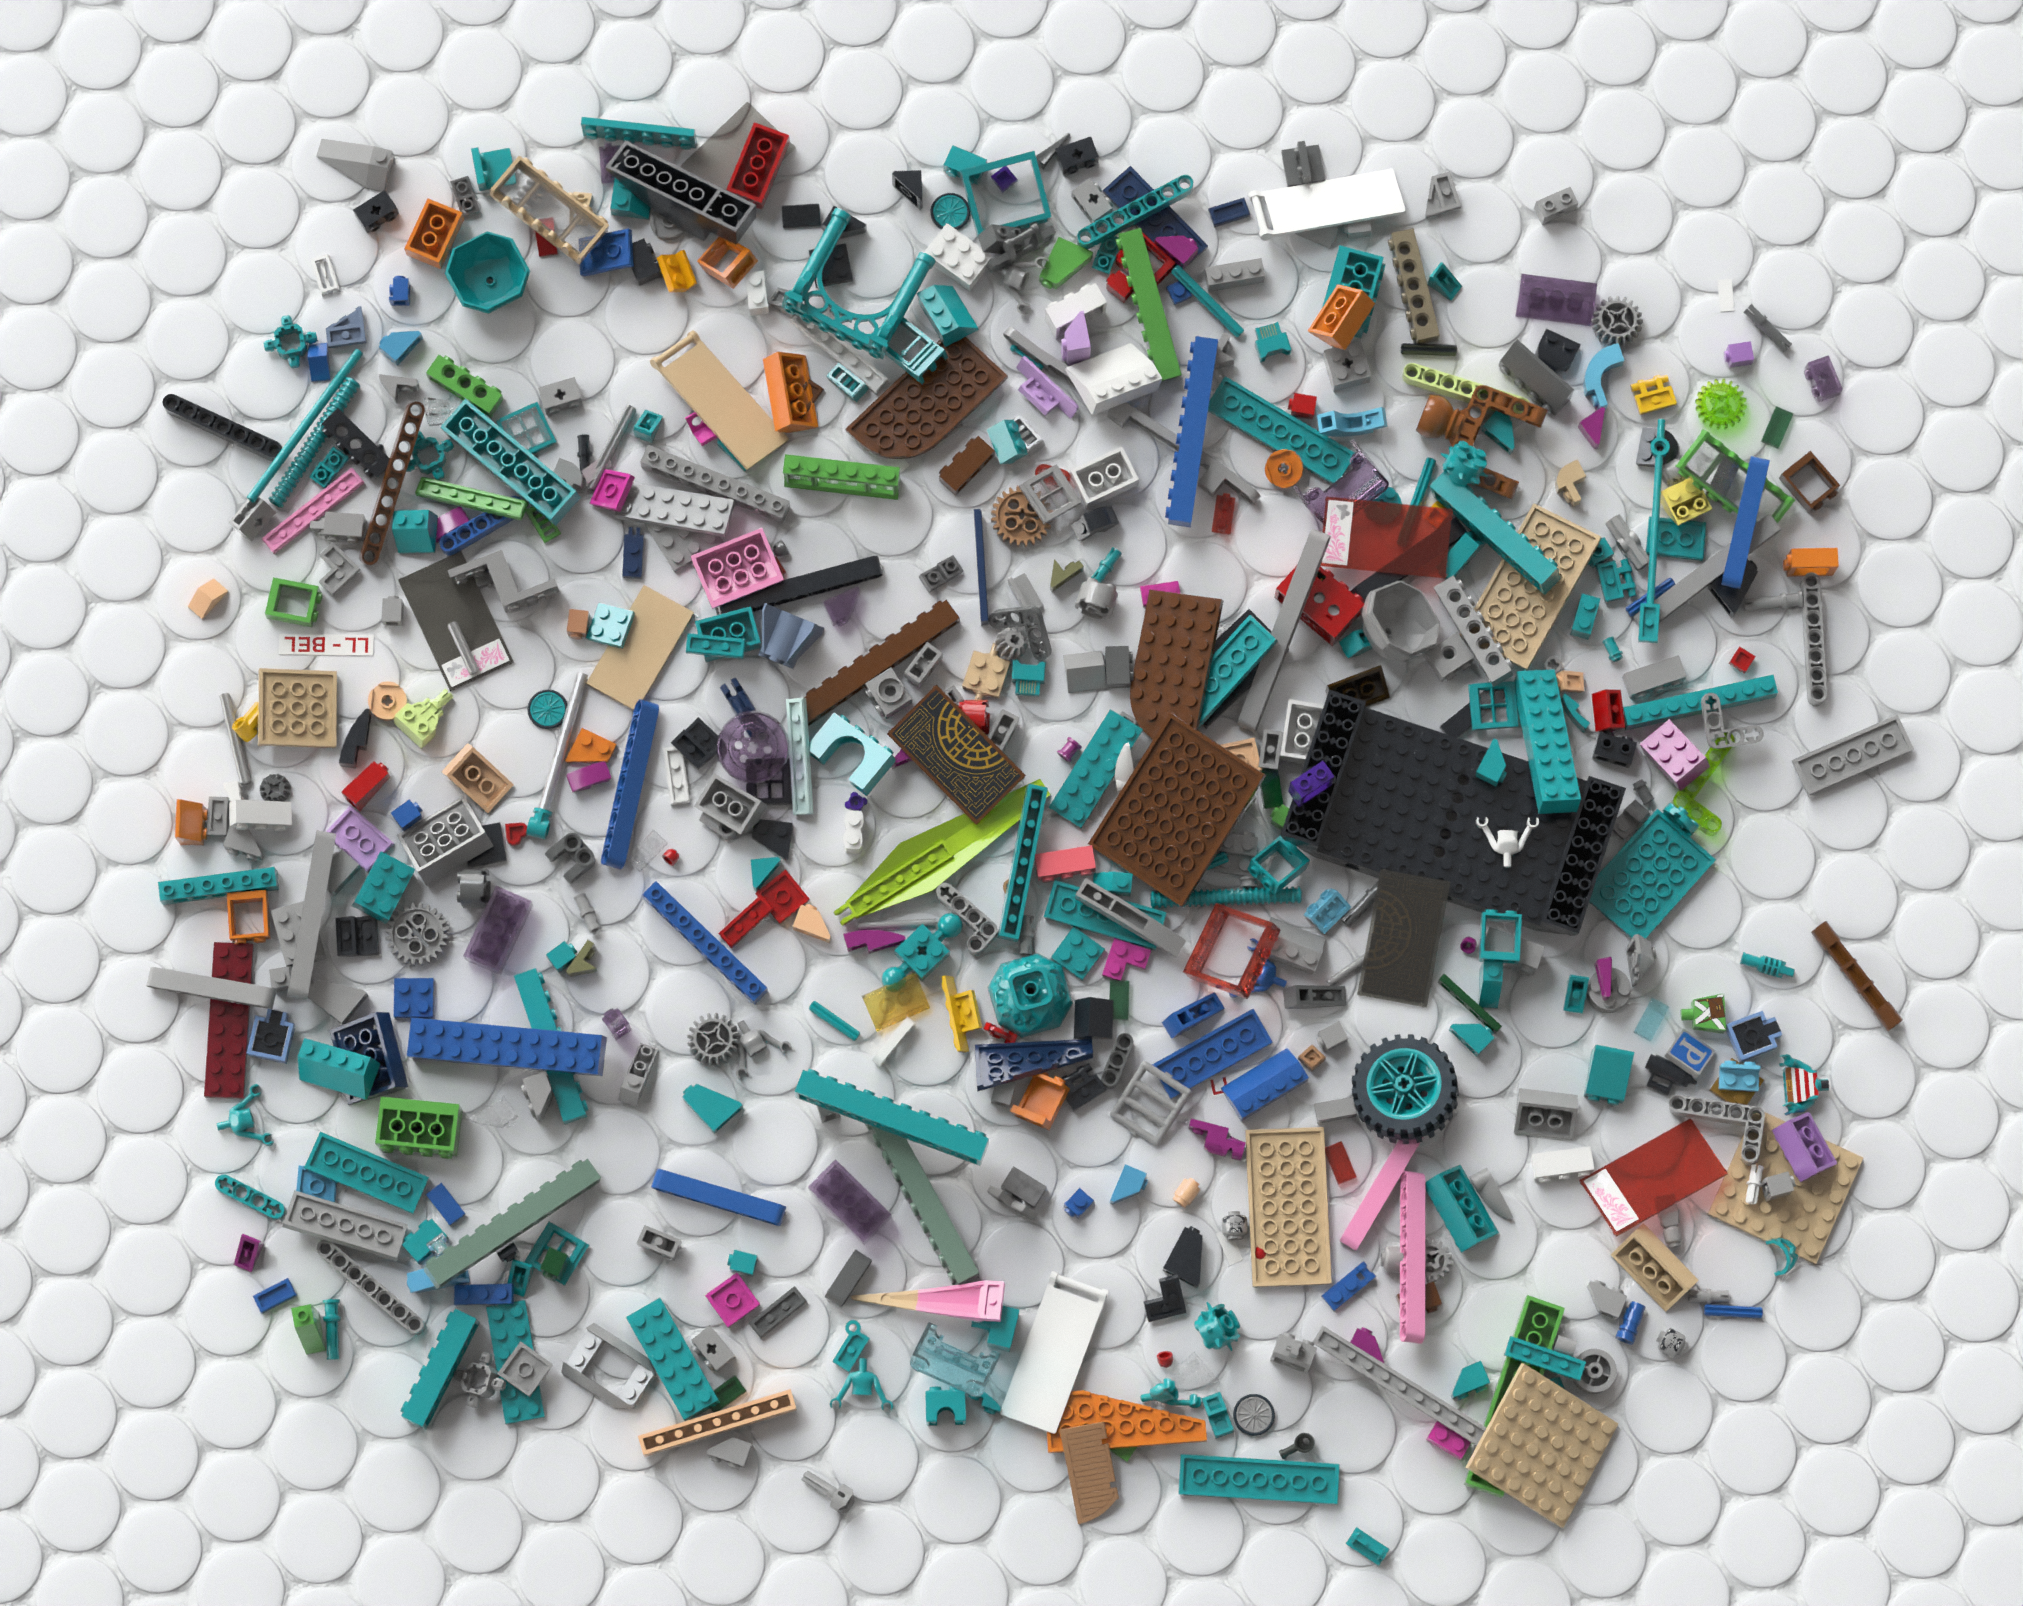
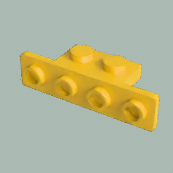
(962, 1011)

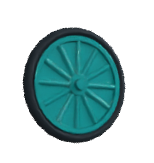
(950, 210)
(547, 709)

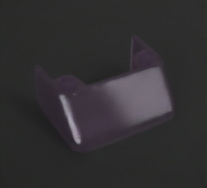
(1359, 483)

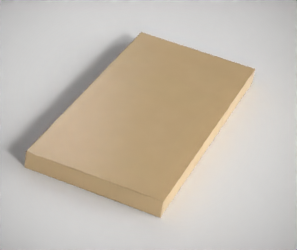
(654, 633)

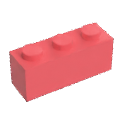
(1065, 863)

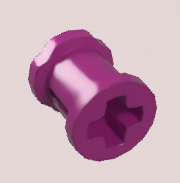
(1069, 749)

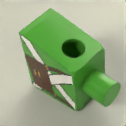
(1706, 1014)

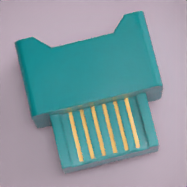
(1271, 341)
(1028, 678)

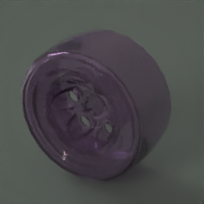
(772, 762)

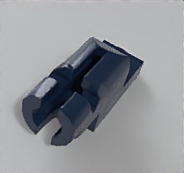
(739, 702)

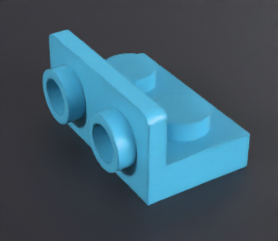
(1327, 910)
(1739, 1076)

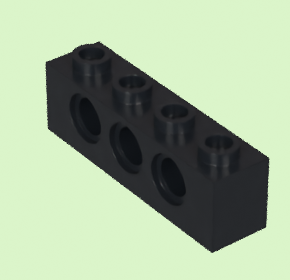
(339, 419)

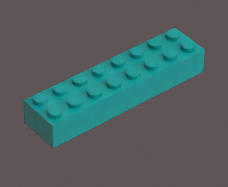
(510, 462)
(1496, 532)
(1547, 741)

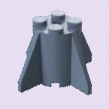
(786, 636)

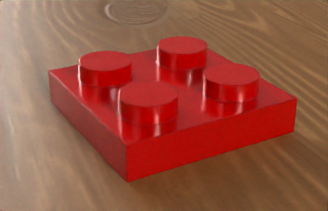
(784, 896)

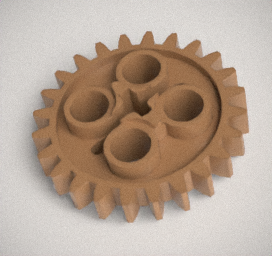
(1019, 532)

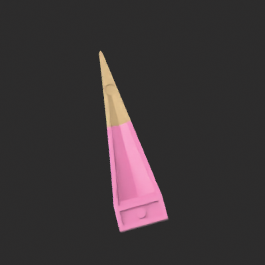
(968, 1301)

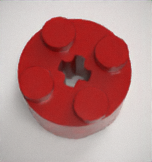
(977, 713)

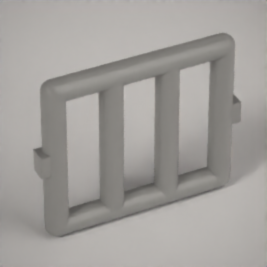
(1175, 1107)

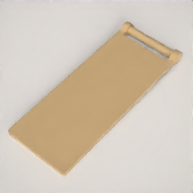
(720, 401)

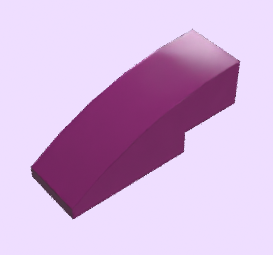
(873, 939)

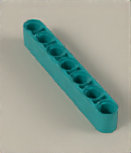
(1139, 204)

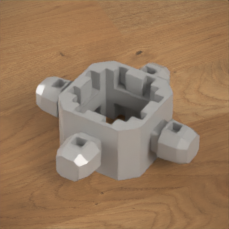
(467, 1377)

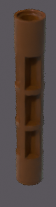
(1882, 1009)

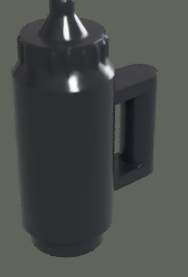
(1669, 1071)

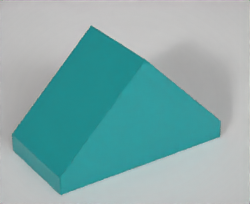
(1444, 282)
(647, 426)
(762, 870)
(520, 1276)

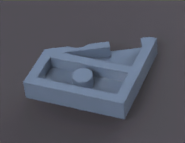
(347, 330)

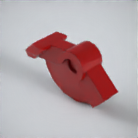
(998, 1033)

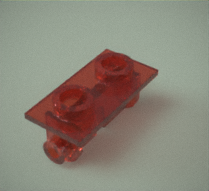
(1223, 514)

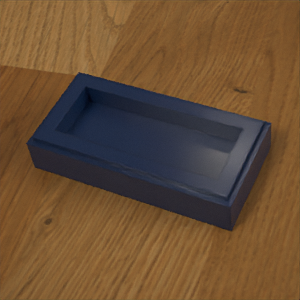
(1229, 212)

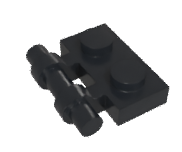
(1085, 1091)

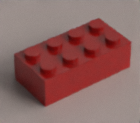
(758, 164)

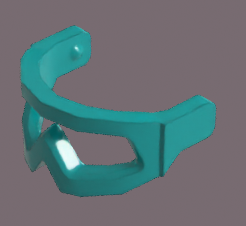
(1779, 1241)

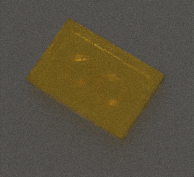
(895, 1002)

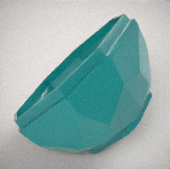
(484, 259)

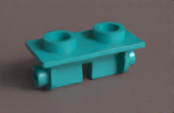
(1367, 1546)

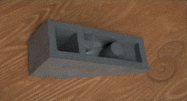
(1313, 996)

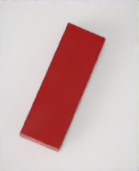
(746, 921)

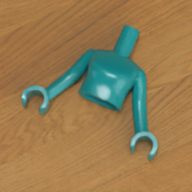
(242, 1119)
(862, 1384)
(1168, 1393)

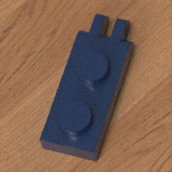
(633, 554)

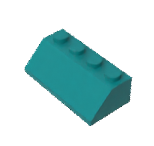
(336, 1068)
(1460, 1208)

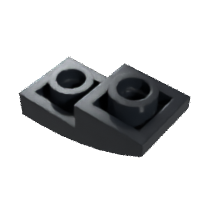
(507, 1252)

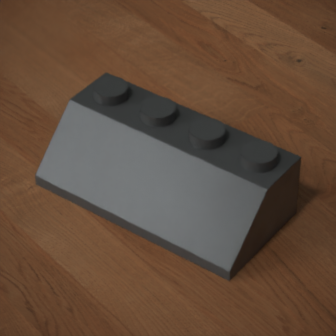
(1536, 378)

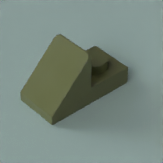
(1061, 577)
(579, 965)

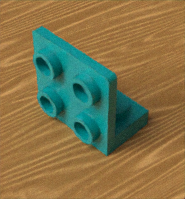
(490, 166)

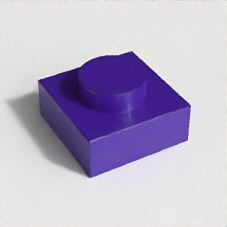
(1004, 178)

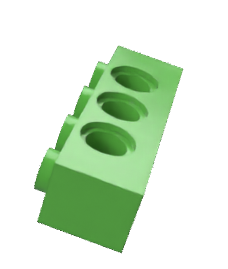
(442, 365)

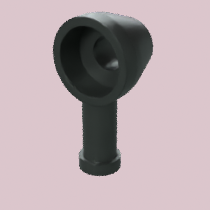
(1298, 1445)

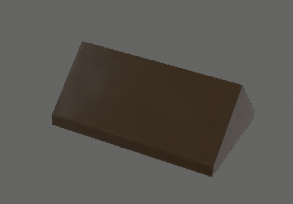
(1365, 686)

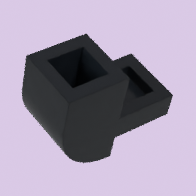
(1095, 521)

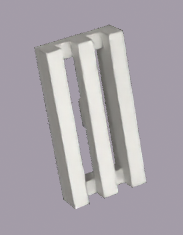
(329, 289)

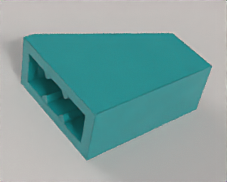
(1463, 553)
(1490, 984)
(711, 1106)

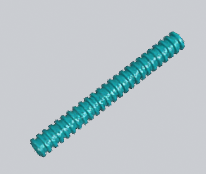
(311, 446)
(1231, 897)

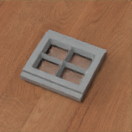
(1050, 494)

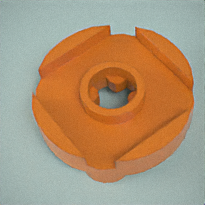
(1279, 478)

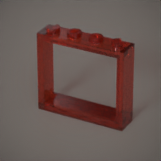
(1208, 939)

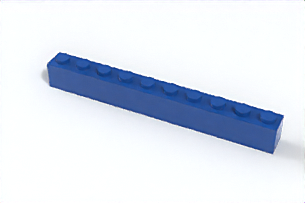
(1193, 431)

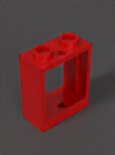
(1163, 271)

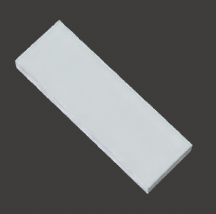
(676, 776)

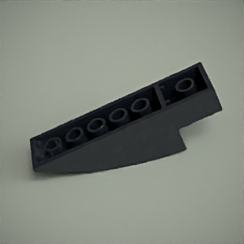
(681, 195)

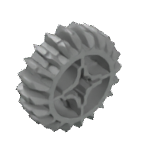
(1625, 307)
(720, 1043)

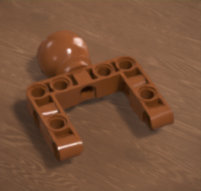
(1442, 420)

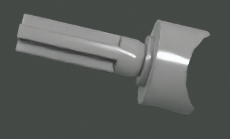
(841, 1498)

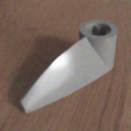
(1490, 1193)

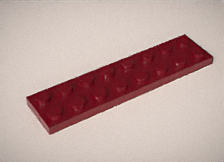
(228, 1025)

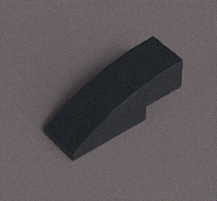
(356, 740)

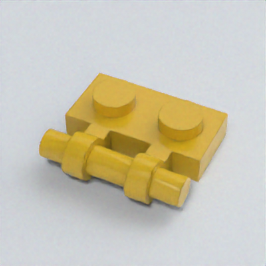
(1656, 399)

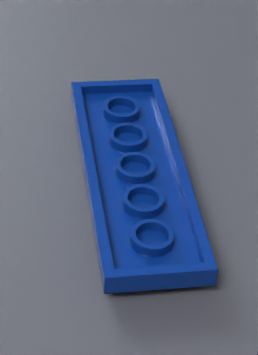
(1214, 1052)

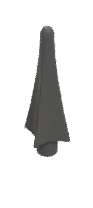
(1045, 156)

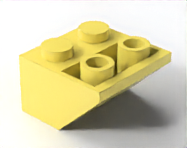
(1684, 501)

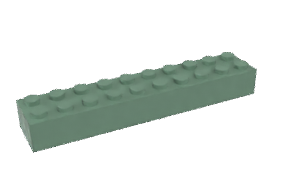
(926, 1205)

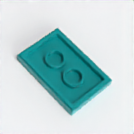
(1679, 541)

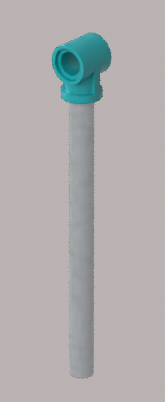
(539, 824)

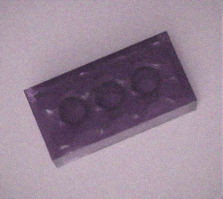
(498, 930)
(849, 1202)

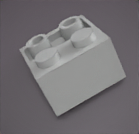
(540, 1093)

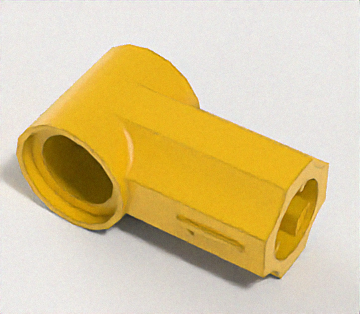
(247, 725)

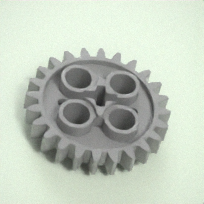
(403, 944)

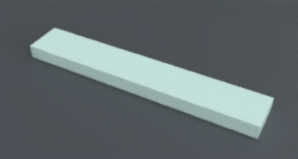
(799, 756)

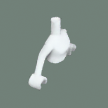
(1507, 840)

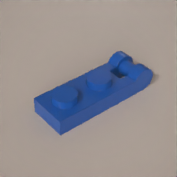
(1348, 1286)

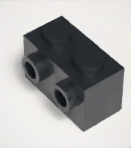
(1614, 749)

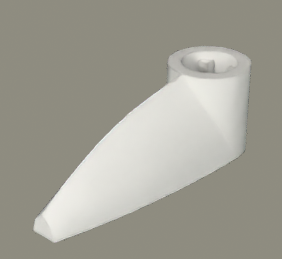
(1124, 767)

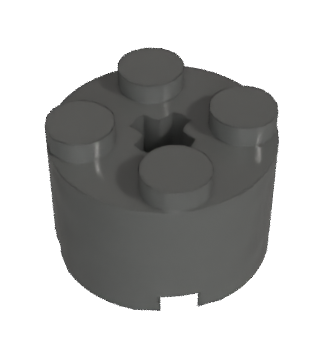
(474, 888)

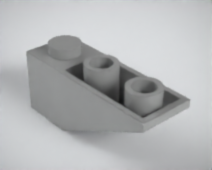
(637, 1074)

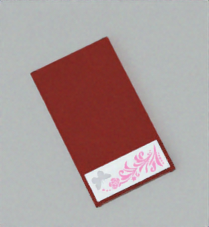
(1386, 537)
(1653, 1177)

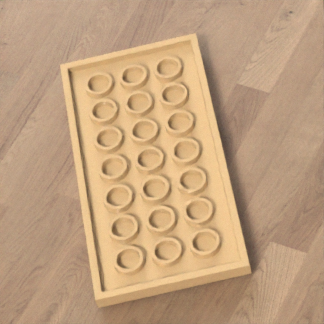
(1517, 609)
(1288, 1206)

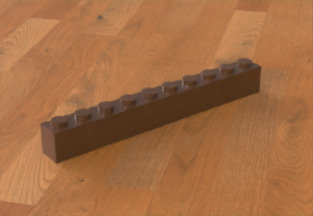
(880, 658)

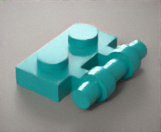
(1610, 581)

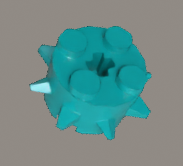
(1465, 463)
(1218, 1327)

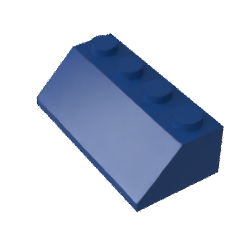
(1265, 1084)

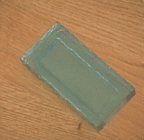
(1651, 1019)

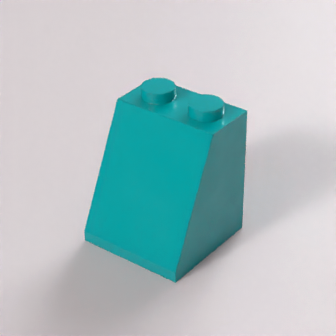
(1608, 1074)

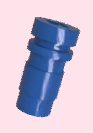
(1631, 1322)

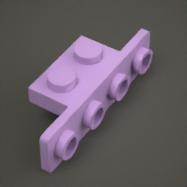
(1042, 391)

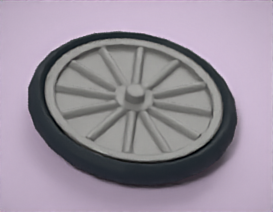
(1254, 1414)

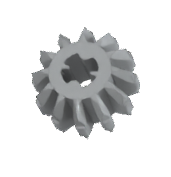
(1011, 643)

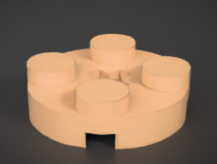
(380, 693)

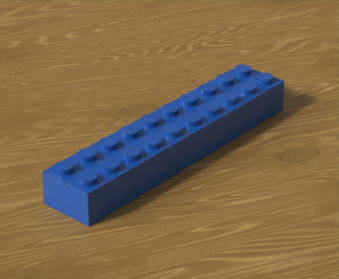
(506, 1046)

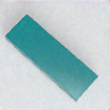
(715, 646)

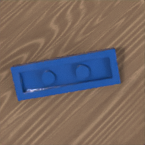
(484, 1294)

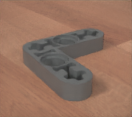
(1025, 620)

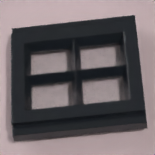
(776, 790)

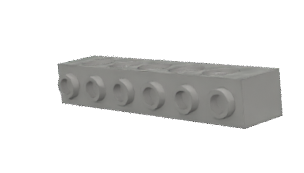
(1496, 673)

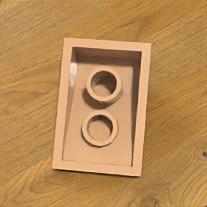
(477, 778)

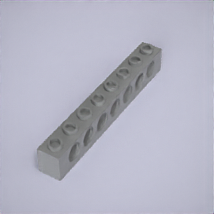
(715, 484)

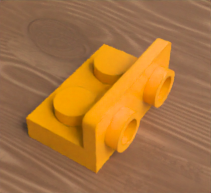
(677, 271)

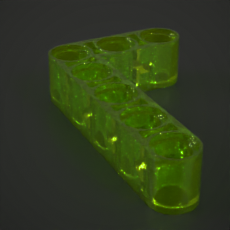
(1688, 796)

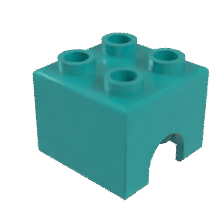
(945, 1400)

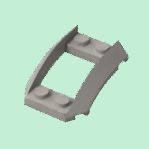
(585, 1354)

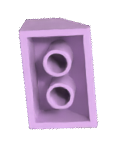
(1076, 341)

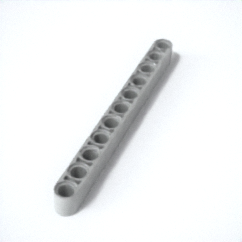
(1284, 630)

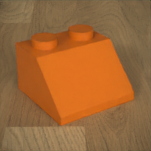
(190, 822)

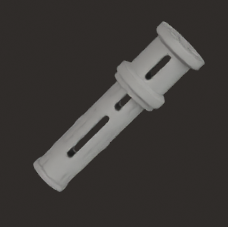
(1783, 601)

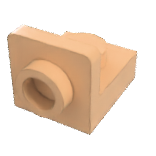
(1570, 681)

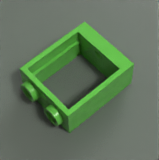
(274, 596)

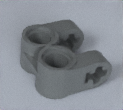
(575, 853)

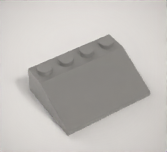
(445, 840)

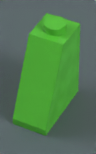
(1064, 263)

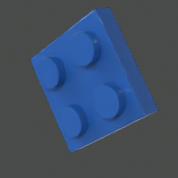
(413, 997)

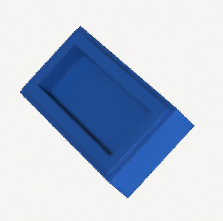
(445, 1204)
(275, 1295)

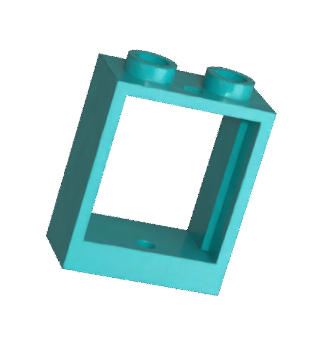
(1290, 853)
(1493, 956)

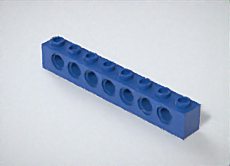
(705, 942)

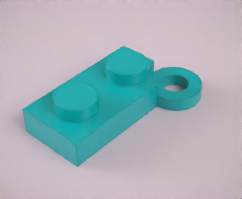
(851, 1347)

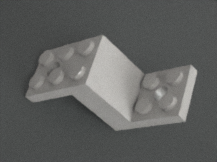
(503, 581)

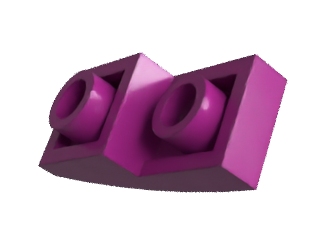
(450, 521)
(587, 776)

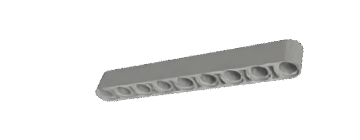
(1709, 571)
(311, 915)

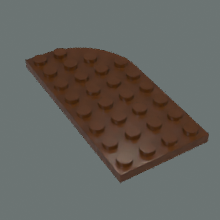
(918, 416)
(1174, 658)

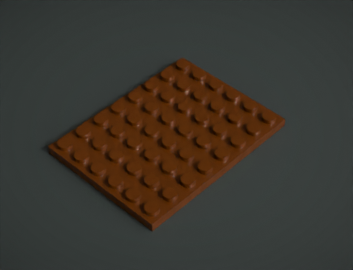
(1176, 809)

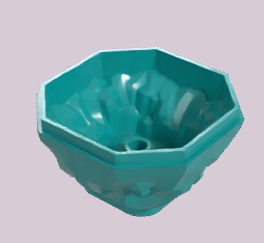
(1025, 1012)

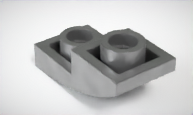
(464, 195)
(941, 573)

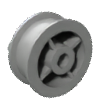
(1619, 992)
(1606, 1371)

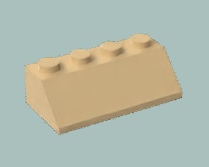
(1654, 1267)

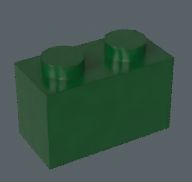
(554, 1264)

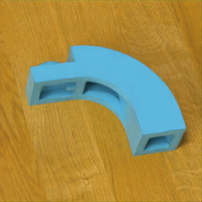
(1604, 360)
(1353, 424)

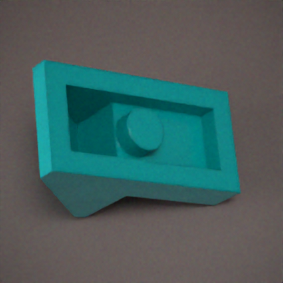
(1575, 993)

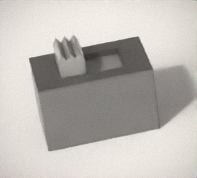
(484, 580)

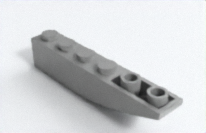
(1129, 917)

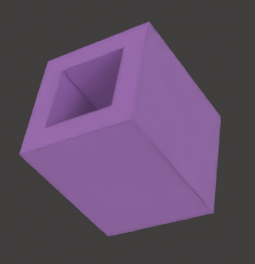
(1739, 354)

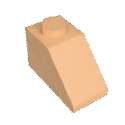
(811, 923)

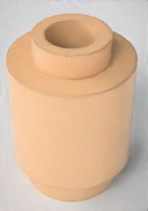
(1186, 1192)

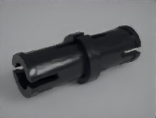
(584, 451)

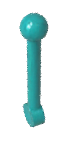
(1013, 348)

